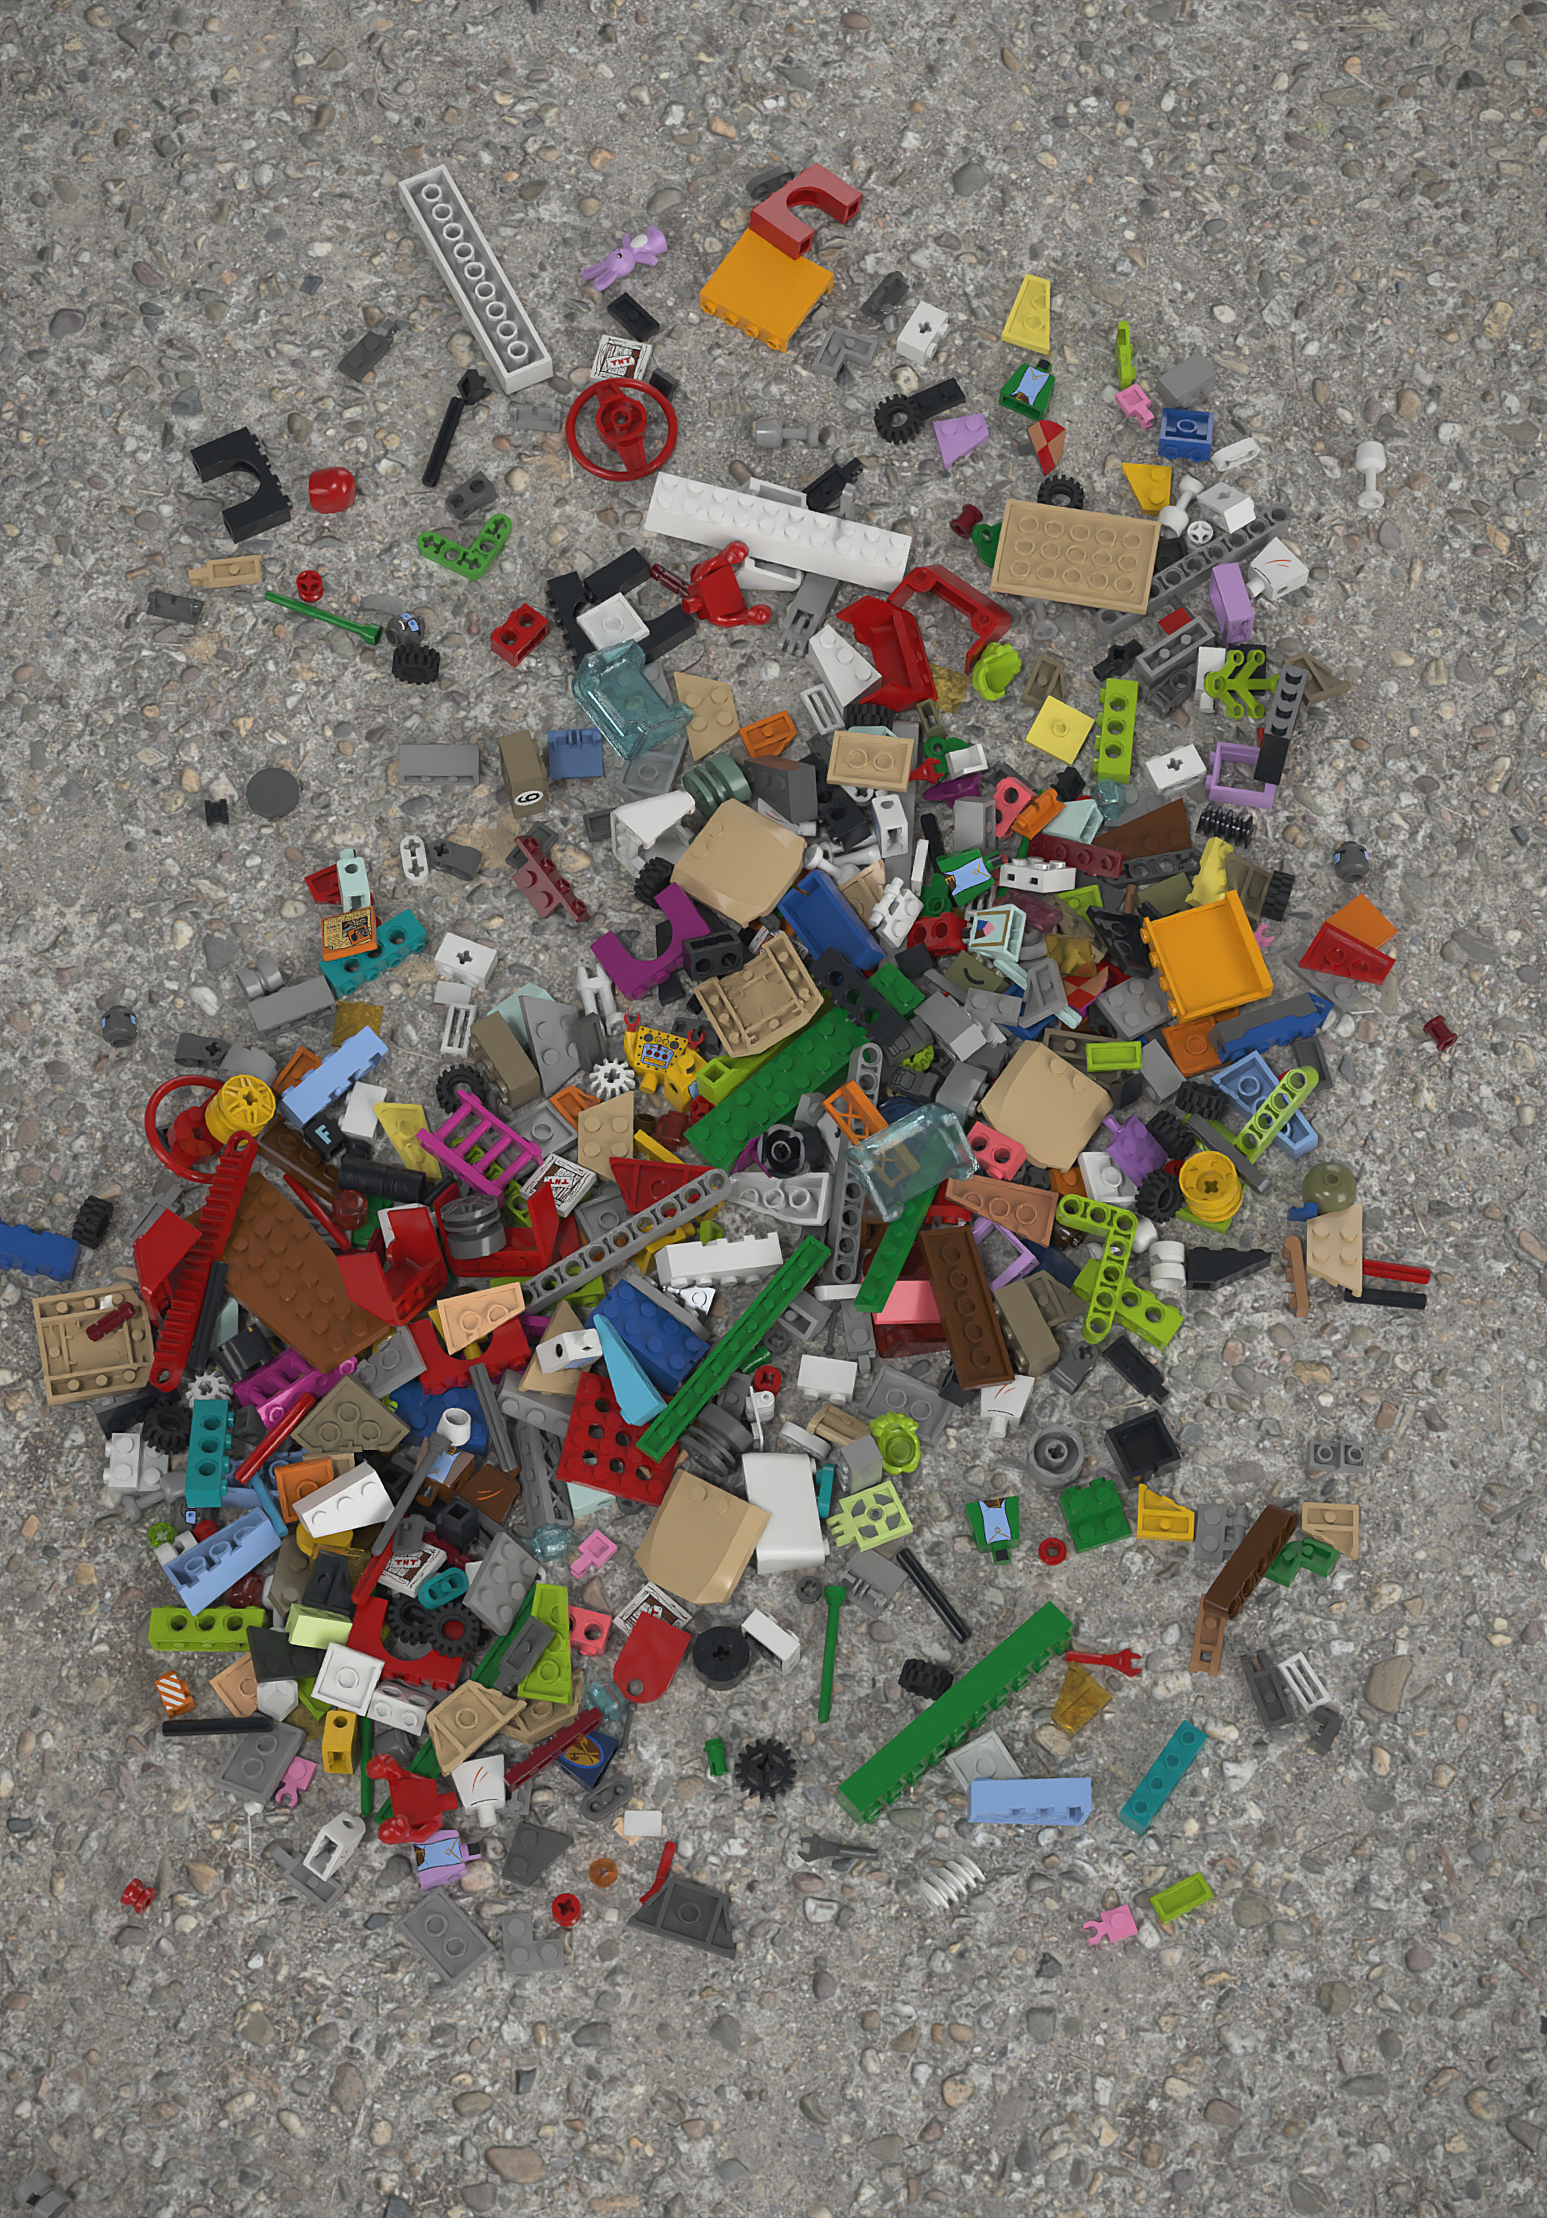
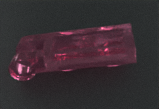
(1039, 914)

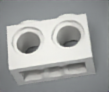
(401, 1707)

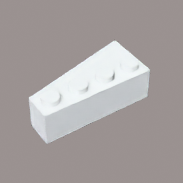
(719, 1262)

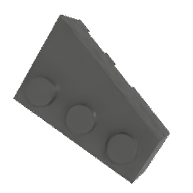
(784, 786)

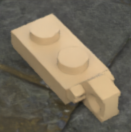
(227, 572)

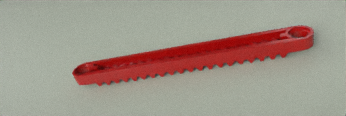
(215, 1227)

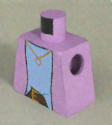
(443, 1858)

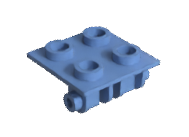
(575, 753)

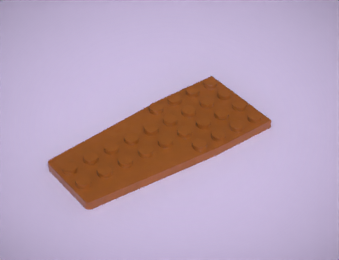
(292, 1279)

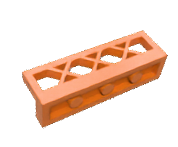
(861, 1106)

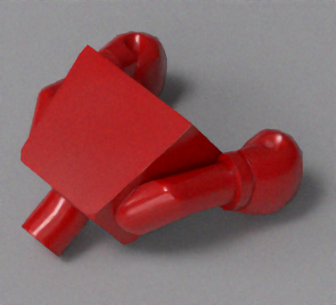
(717, 594)
(413, 1800)

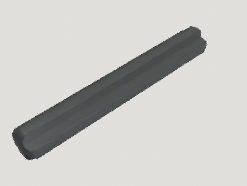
(492, 1417)

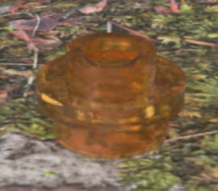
(603, 1882)

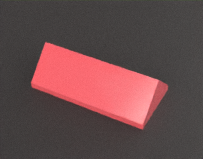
(909, 1302)

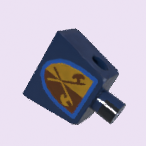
(588, 1759)

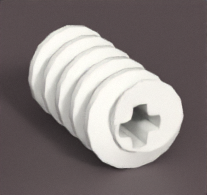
(950, 1882)

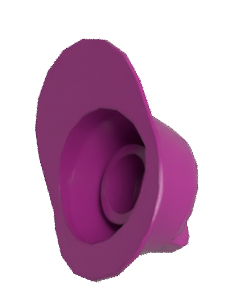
(954, 789)

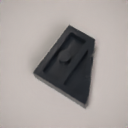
(330, 1584)

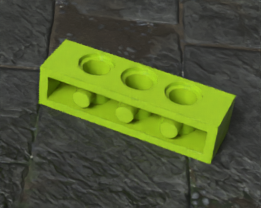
(1123, 695)
(589, 1297)
(1134, 1317)
(193, 1638)

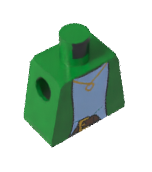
(1029, 390)
(968, 872)
(994, 1526)

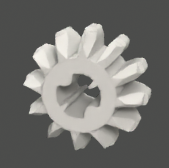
(603, 1075)
(209, 1387)

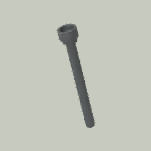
(436, 1446)

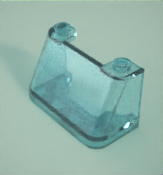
(624, 701)
(911, 1158)

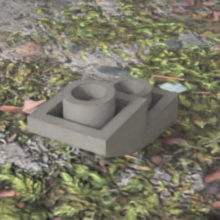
(1336, 1457)

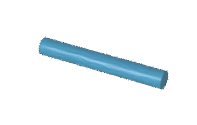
(268, 1505)

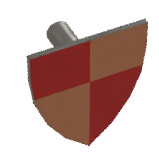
(1047, 443)

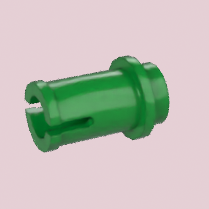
(755, 1359)
(716, 1757)

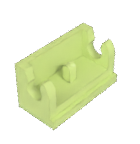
(316, 1627)

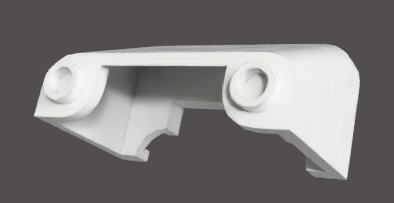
(772, 577)
(651, 830)
(785, 1489)

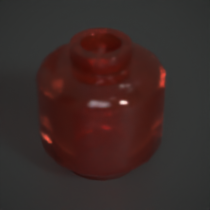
(671, 1129)
(350, 1210)
(245, 1592)

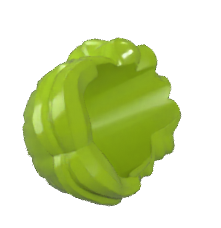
(995, 670)
(897, 1442)

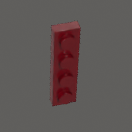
(561, 1741)

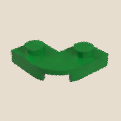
(1306, 1554)

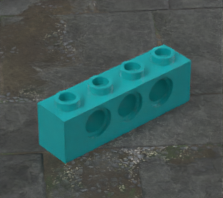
(404, 927)
(208, 1453)
(1162, 1777)

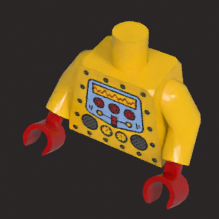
(654, 1052)

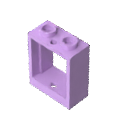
(1231, 603)
(1238, 754)
(1018, 1269)

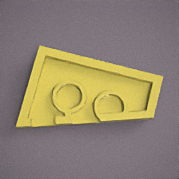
(1030, 316)
(1212, 879)
(402, 1125)

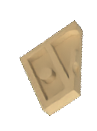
(1332, 1525)

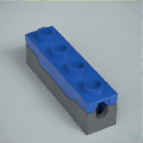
(1265, 1028)

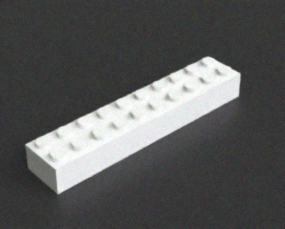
(475, 279)
(778, 532)

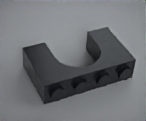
(241, 453)
(625, 575)
(1281, 724)

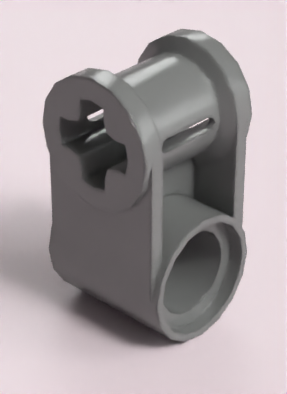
(1167, 696)
(456, 859)
(197, 1051)
(1073, 1370)

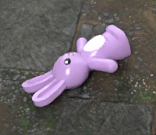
(622, 260)

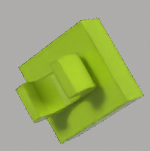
(709, 1231)

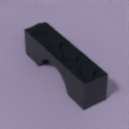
(568, 598)
(454, 1521)

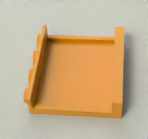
(764, 290)
(1207, 959)

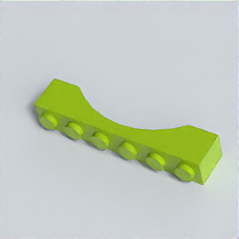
(726, 1074)

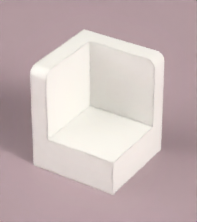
(966, 761)
(277, 1698)

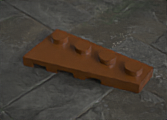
(1151, 834)
(292, 1156)

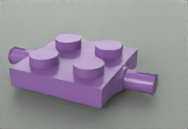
(1134, 1148)

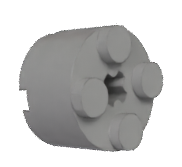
(247, 1062)
(1055, 1472)

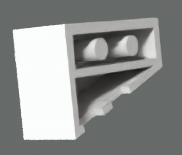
(842, 669)
(345, 1503)

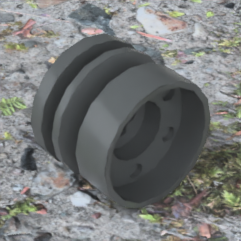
(473, 1226)
(719, 1435)

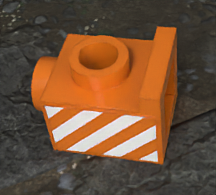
(174, 1695)

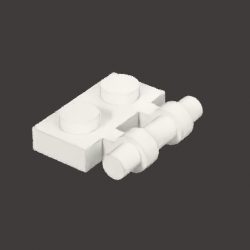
(900, 916)

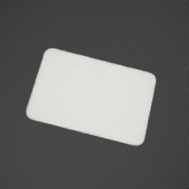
(452, 992)
(642, 1823)

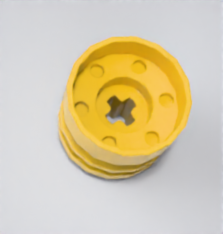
(240, 1105)
(1211, 1186)

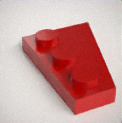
(1346, 956)

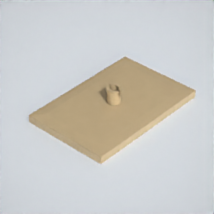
(1075, 556)

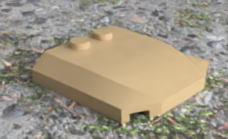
(740, 863)
(762, 1000)
(1045, 1106)
(89, 1369)
(700, 1540)

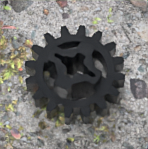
(776, 1771)

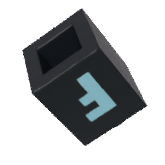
(324, 1137)

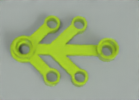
(1240, 684)

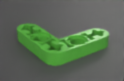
(472, 556)

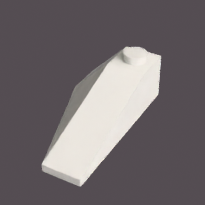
(796, 1200)

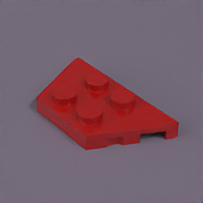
(648, 1181)

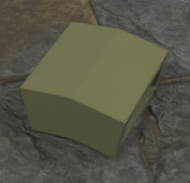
(927, 709)

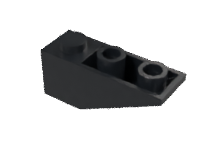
(1217, 1268)

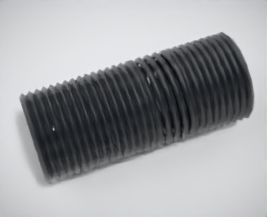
(371, 1180)

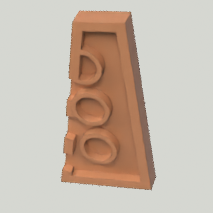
(1008, 1204)

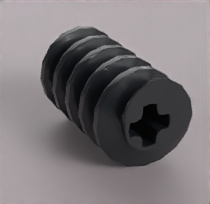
(1226, 825)

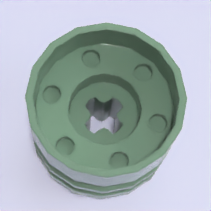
(716, 784)

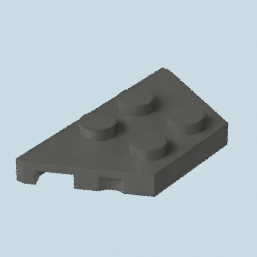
(688, 1916)

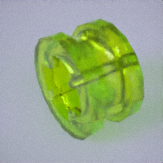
(160, 1526)

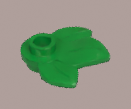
(987, 547)
(946, 746)
(935, 896)

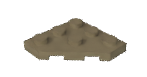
(1076, 925)
(349, 1421)
(289, 1574)

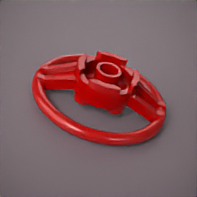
(624, 438)
(184, 1149)

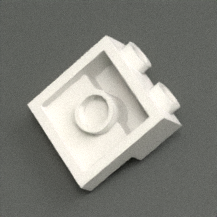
(1106, 1180)
(133, 1465)

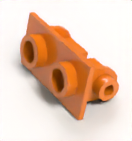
(1038, 815)

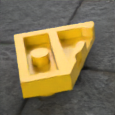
(1149, 485)
(1162, 1519)

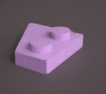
(959, 436)

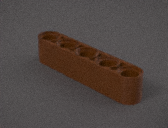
(1250, 1562)

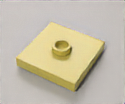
(1059, 731)

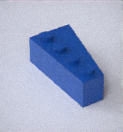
(38, 1254)

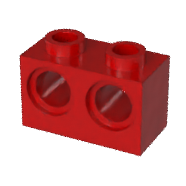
(524, 638)
(939, 934)

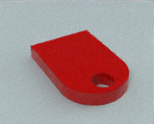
(651, 1656)

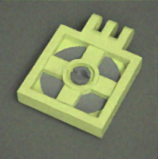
(870, 1518)

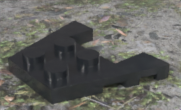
(670, 989)

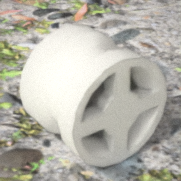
(1200, 530)

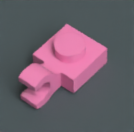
(1135, 402)
(595, 1551)

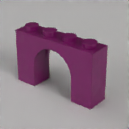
(637, 976)

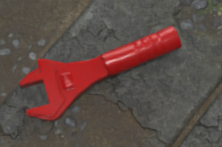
(926, 772)
(1119, 1661)
(662, 1872)

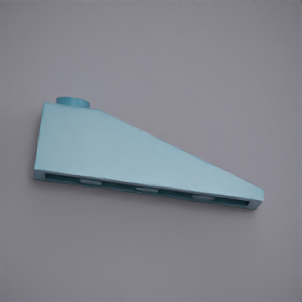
(631, 1385)

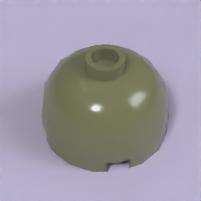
(1330, 1187)

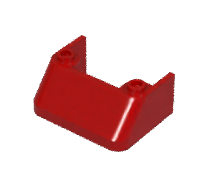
(987, 617)
(896, 653)
(527, 1248)
(159, 1262)
(414, 1275)

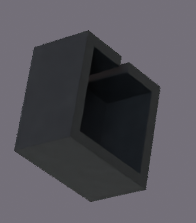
(1142, 1449)

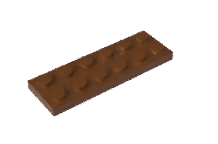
(965, 1308)

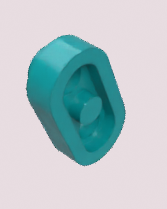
(824, 1478)
(441, 1589)

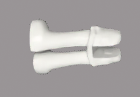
(866, 856)
(600, 985)

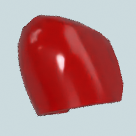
(331, 490)

